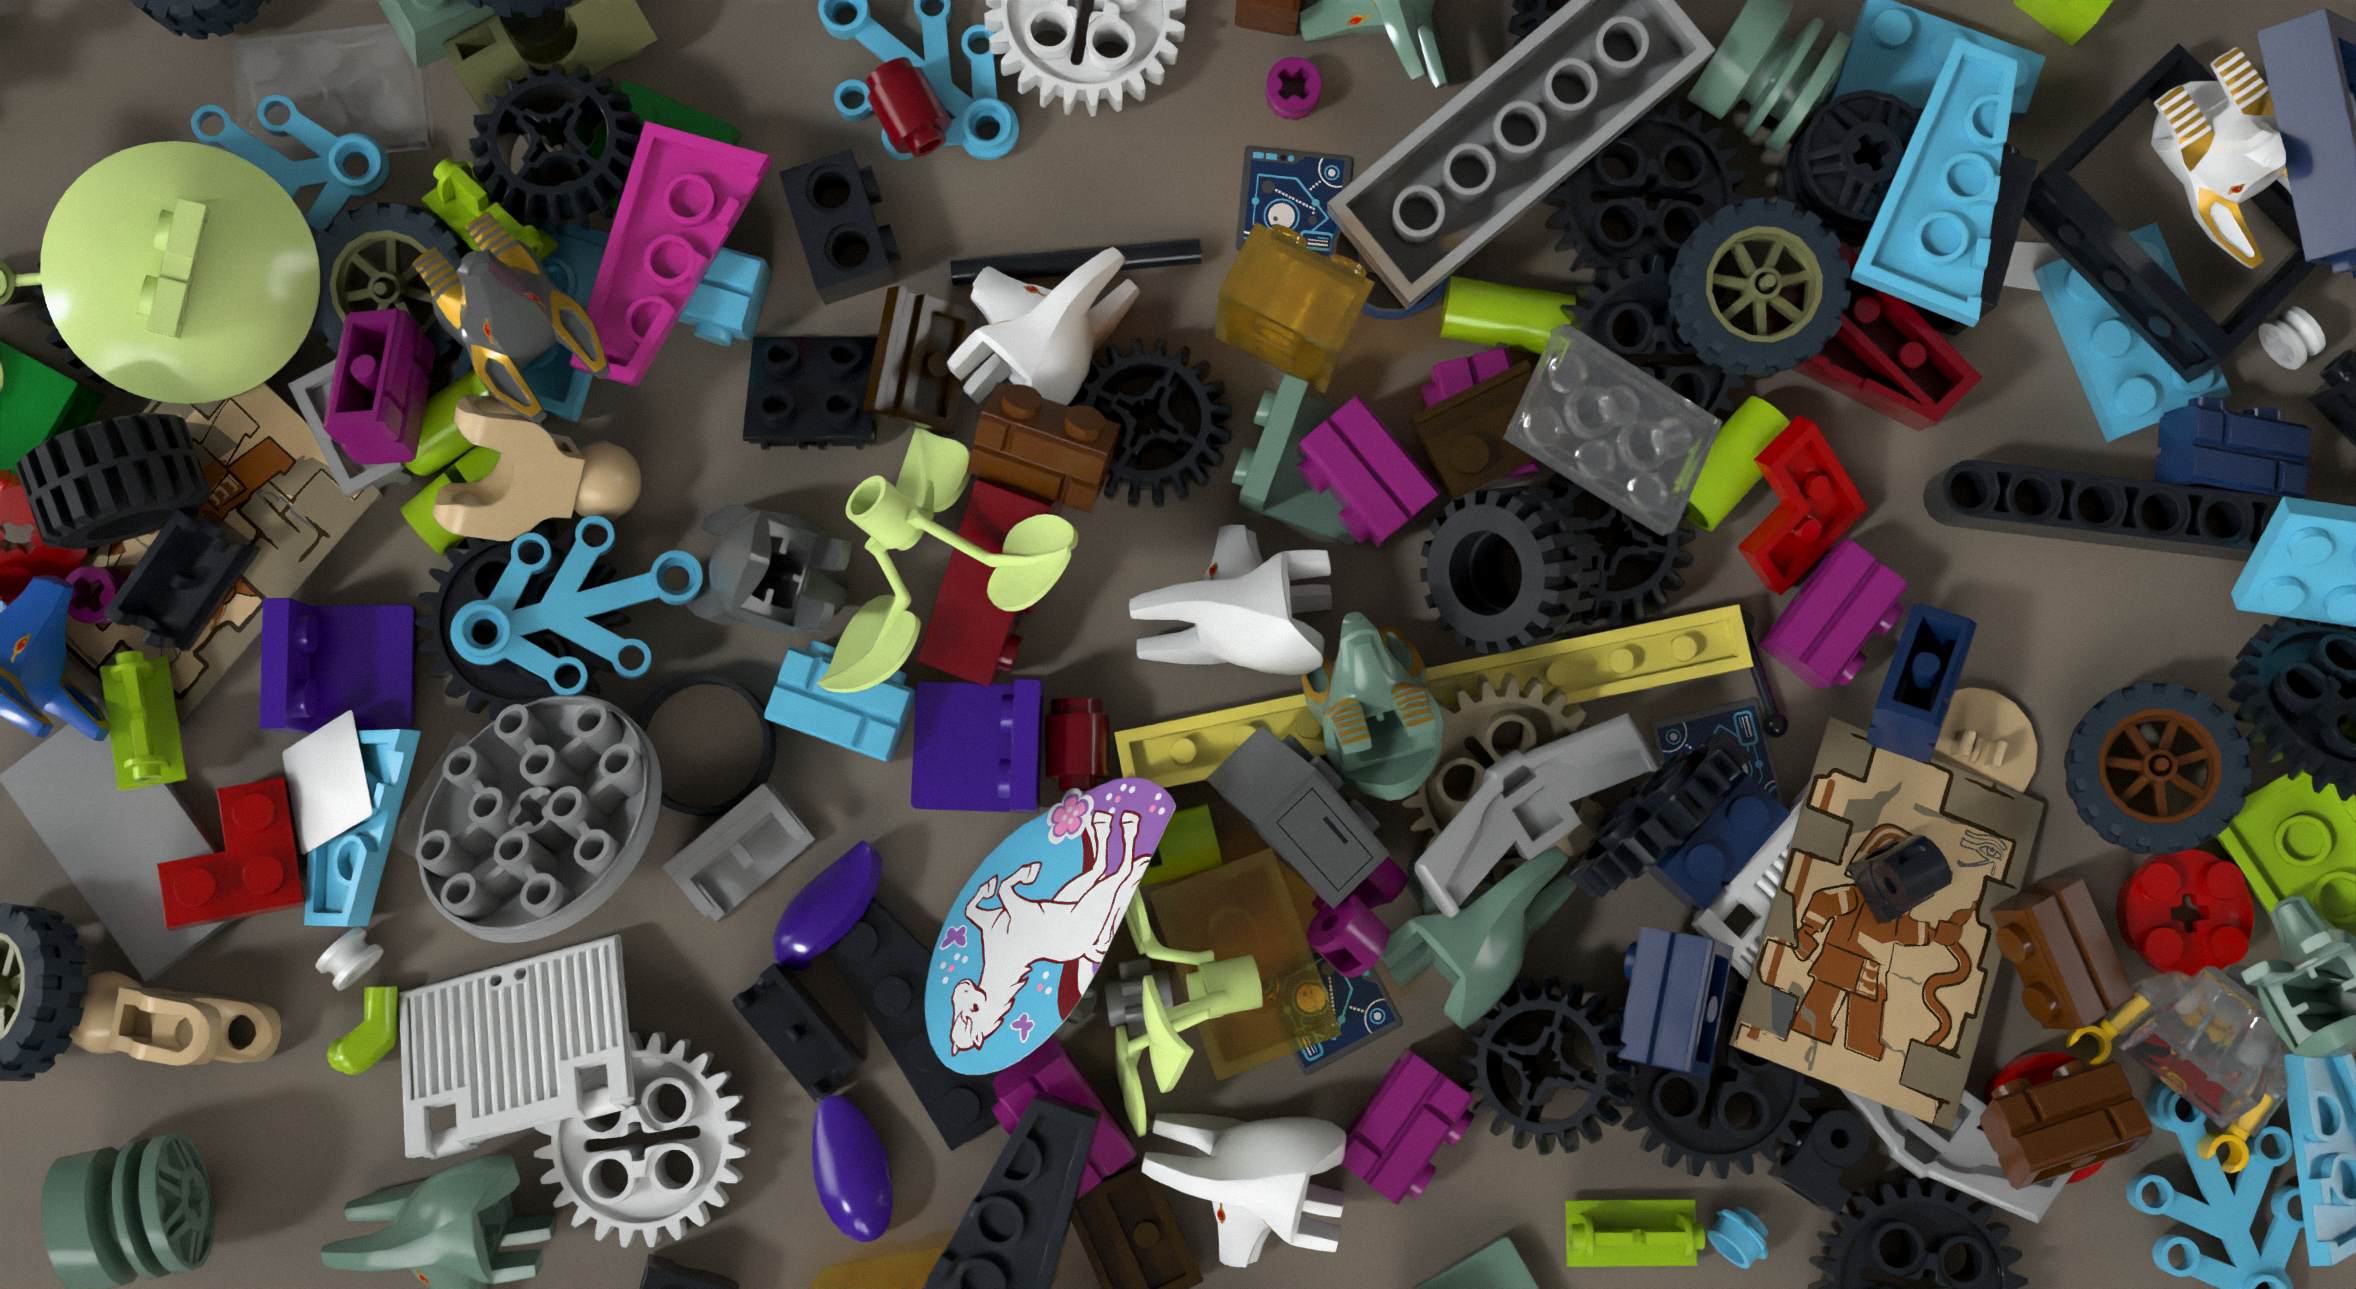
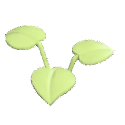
(931, 482)
(1213, 991)

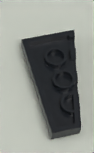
(889, 979)
(1025, 1205)

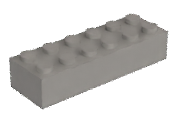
(1514, 137)

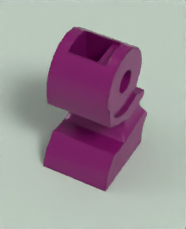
(1351, 934)

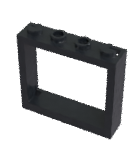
(2125, 272)

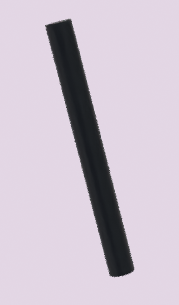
(1067, 261)

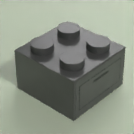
(1301, 813)

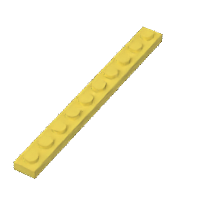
(1581, 667)

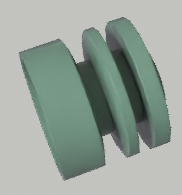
(1770, 71)
(128, 1213)

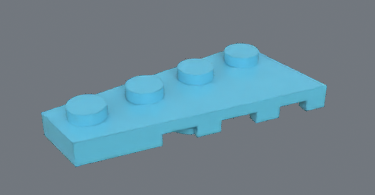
(1941, 203)

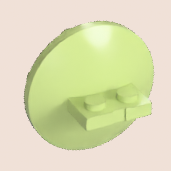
(180, 272)

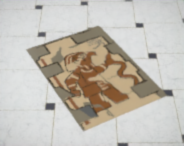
(1899, 1000)

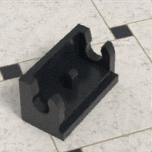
(183, 579)
(798, 1030)

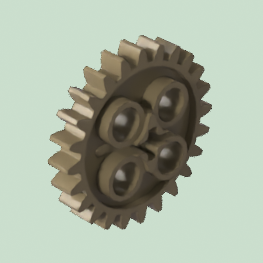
(1478, 717)

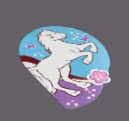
(1039, 923)

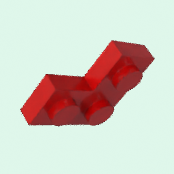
(1814, 507)
(254, 873)

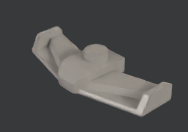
(1529, 805)
(1956, 1156)

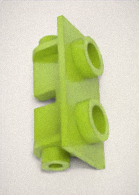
(462, 198)
(143, 721)
(1632, 1232)

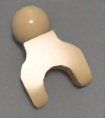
(534, 478)
(169, 1023)

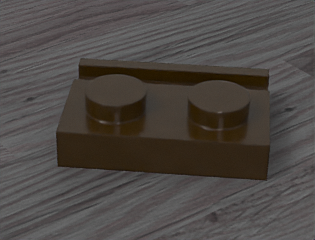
(911, 357)
(1468, 431)
(1134, 1234)

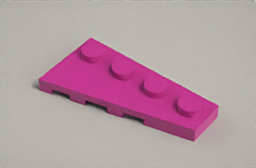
(665, 236)

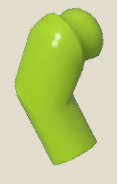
(372, 1037)

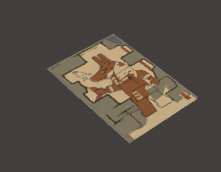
(270, 488)

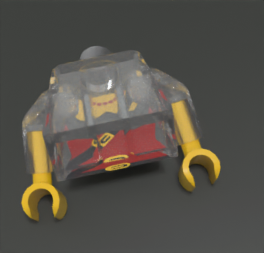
(2206, 1044)

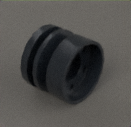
(1821, 169)

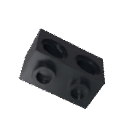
(829, 230)

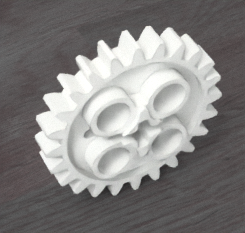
(1139, 26)
(650, 1195)

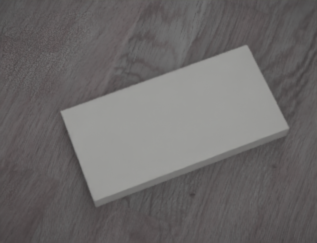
(112, 841)

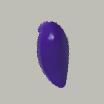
(827, 907)
(851, 1170)

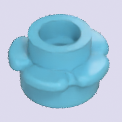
(1739, 1236)

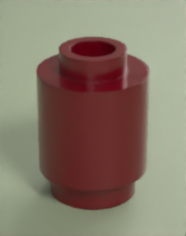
(907, 107)
(1077, 743)

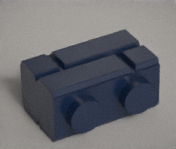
(2233, 449)
(1921, 682)
(1720, 844)
(1673, 1000)

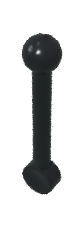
(1774, 723)

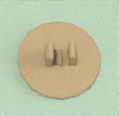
(1988, 738)

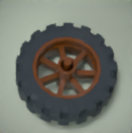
(2179, 707)

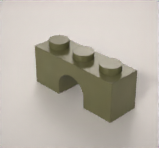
(592, 34)

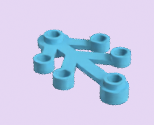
(967, 112)
(291, 175)
(566, 609)
(2226, 1211)

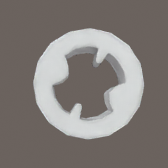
(2291, 337)
(349, 958)

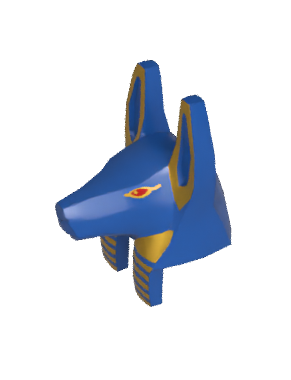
(34, 662)

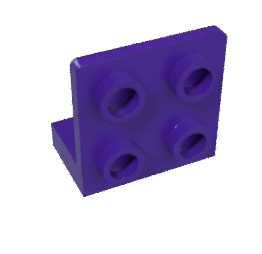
(337, 661)
(978, 746)

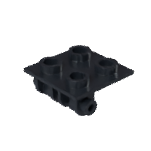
(809, 392)

